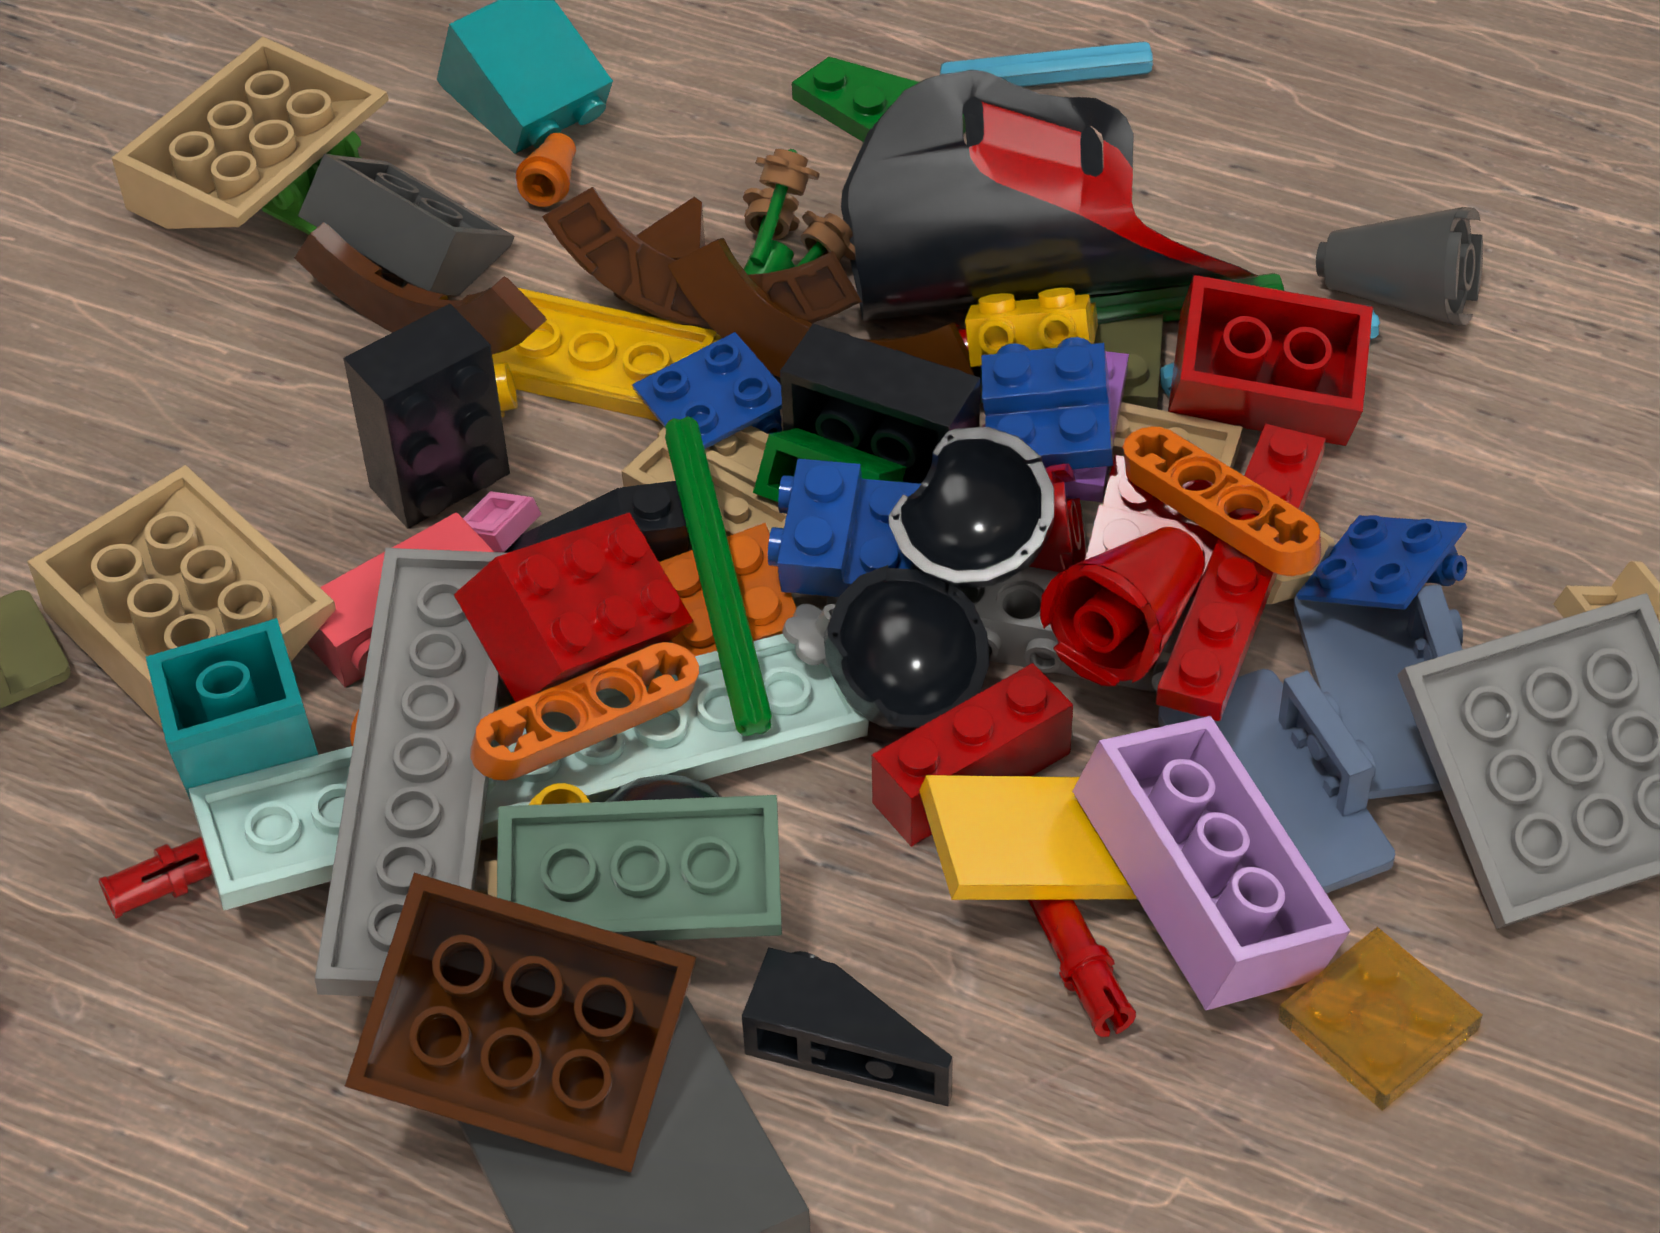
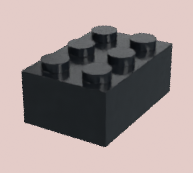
(875, 398)
(428, 415)

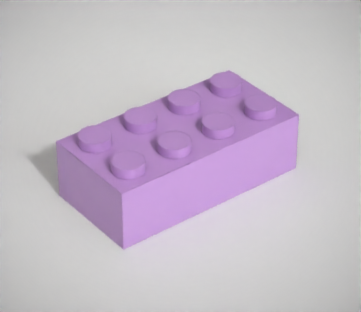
(1209, 862)

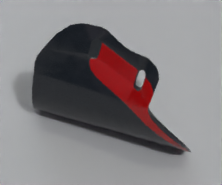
(1006, 211)

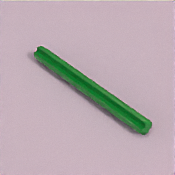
(718, 578)

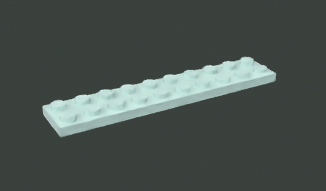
(282, 823)

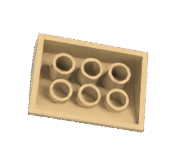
(241, 138)
(167, 575)

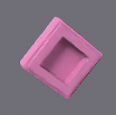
(502, 518)

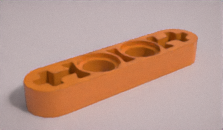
(1230, 491)
(591, 716)

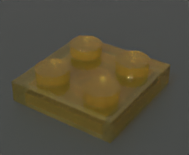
(1379, 1018)

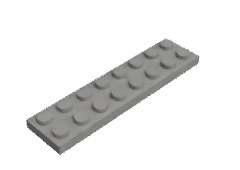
(410, 779)

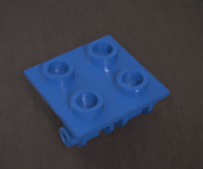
(717, 387)
(1387, 562)

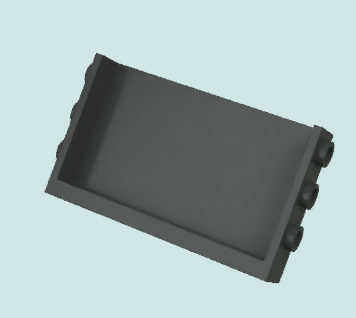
(695, 1171)

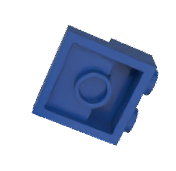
(1052, 400)
(834, 527)

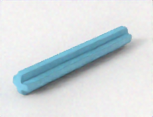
(1063, 65)

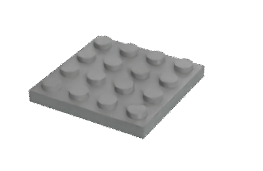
(1550, 755)

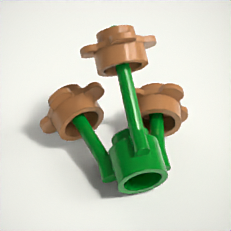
(773, 216)

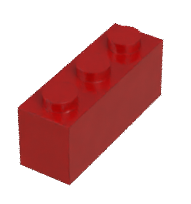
(999, 732)

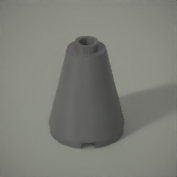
(1409, 263)

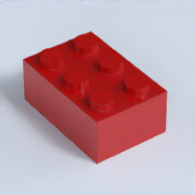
(1271, 359)
(571, 605)

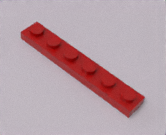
(1235, 586)

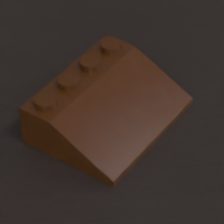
(521, 1022)

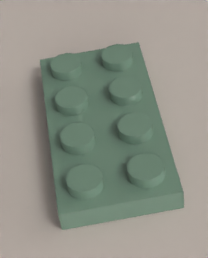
(647, 865)

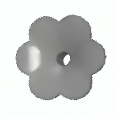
(807, 632)

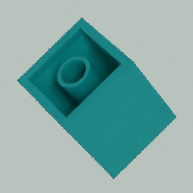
(523, 71)
(230, 705)

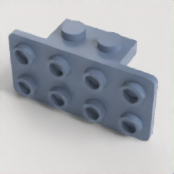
(1357, 660)
(1306, 772)

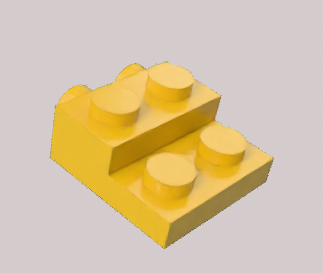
(1031, 322)

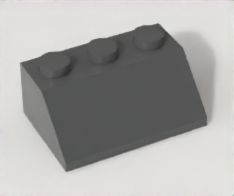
(403, 224)

